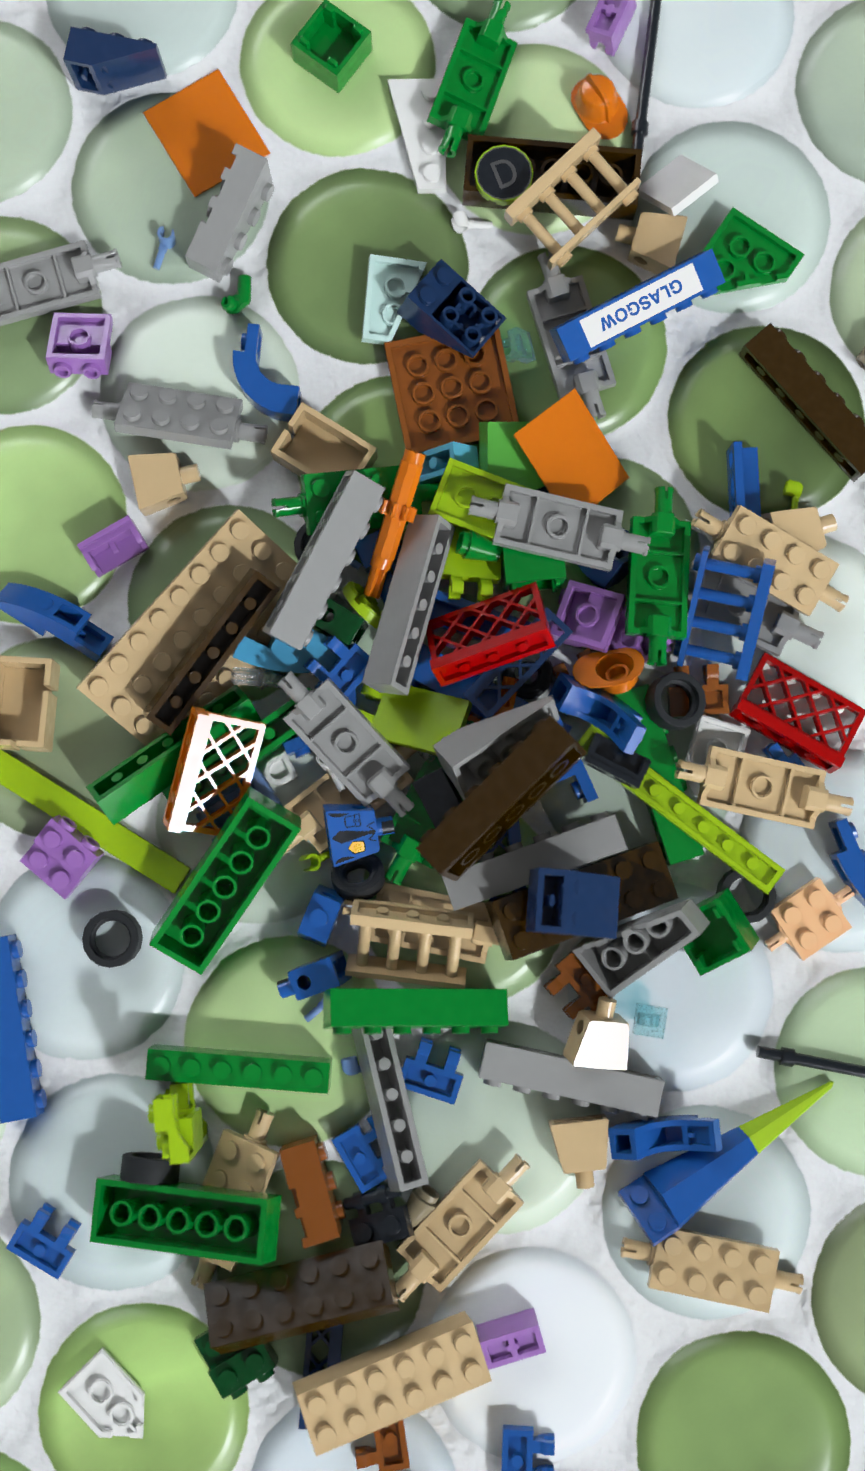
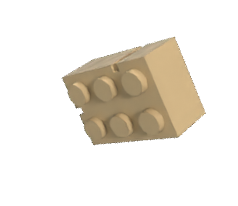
(320, 445)
(28, 703)

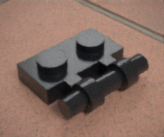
(385, 1225)

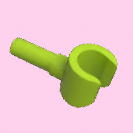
(794, 490)
(315, 860)

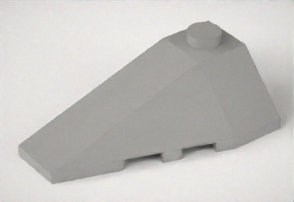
(478, 746)

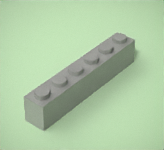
(324, 560)
(409, 605)
(563, 851)
(557, 1077)
(390, 1110)

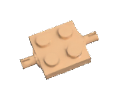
(809, 918)

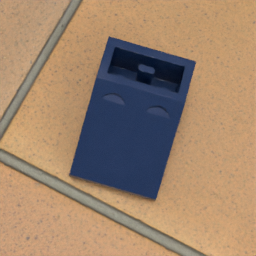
(110, 61)
(451, 311)
(572, 903)

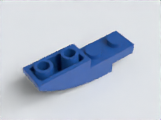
(51, 613)
(849, 859)

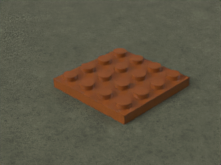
(447, 392)

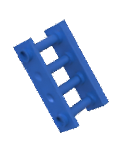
(753, 604)

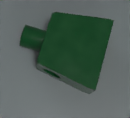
(345, 625)

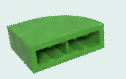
(503, 455)

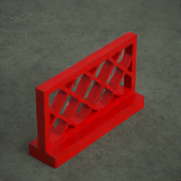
(492, 650)
(792, 736)

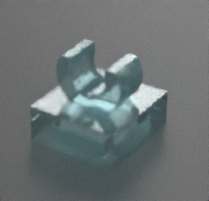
(520, 345)
(650, 1020)

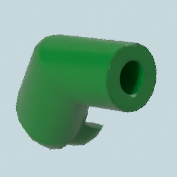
(242, 298)

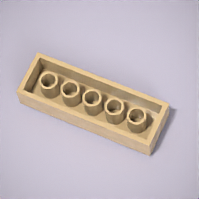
(391, 1382)

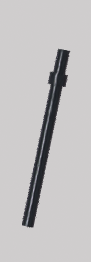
(640, 125)
(789, 1057)

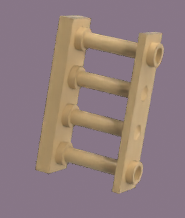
(544, 191)
(409, 918)

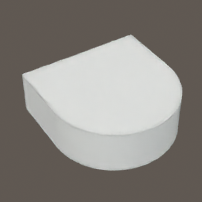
(279, 769)

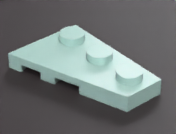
(386, 289)

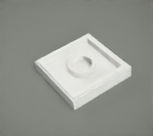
(678, 185)

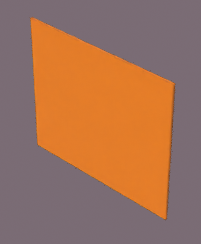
(202, 129)
(571, 452)

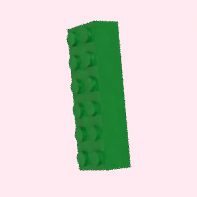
(225, 880)
(187, 1220)

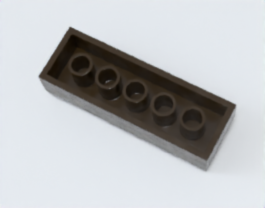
(543, 156)
(500, 799)
(643, 885)
(300, 1297)

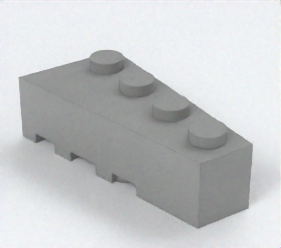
(231, 214)
(640, 945)

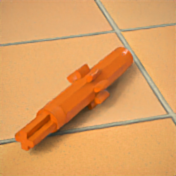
(396, 513)

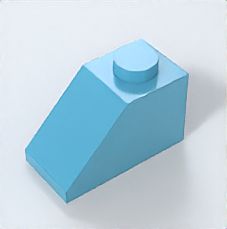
(438, 457)

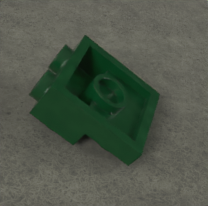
(237, 1368)

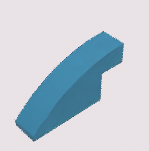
(283, 658)

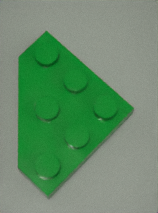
(751, 254)

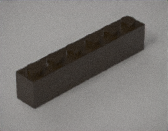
(808, 398)
(210, 651)

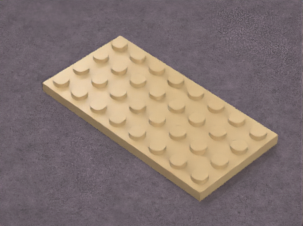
(169, 627)

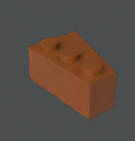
(313, 1190)

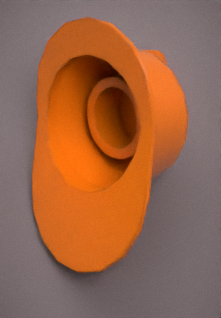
(600, 106)
(613, 671)

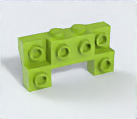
(178, 1123)

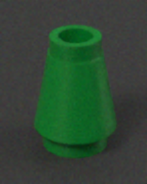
(477, 547)

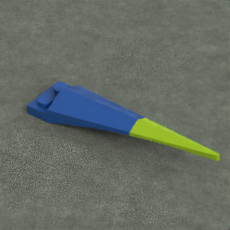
(680, 1187)

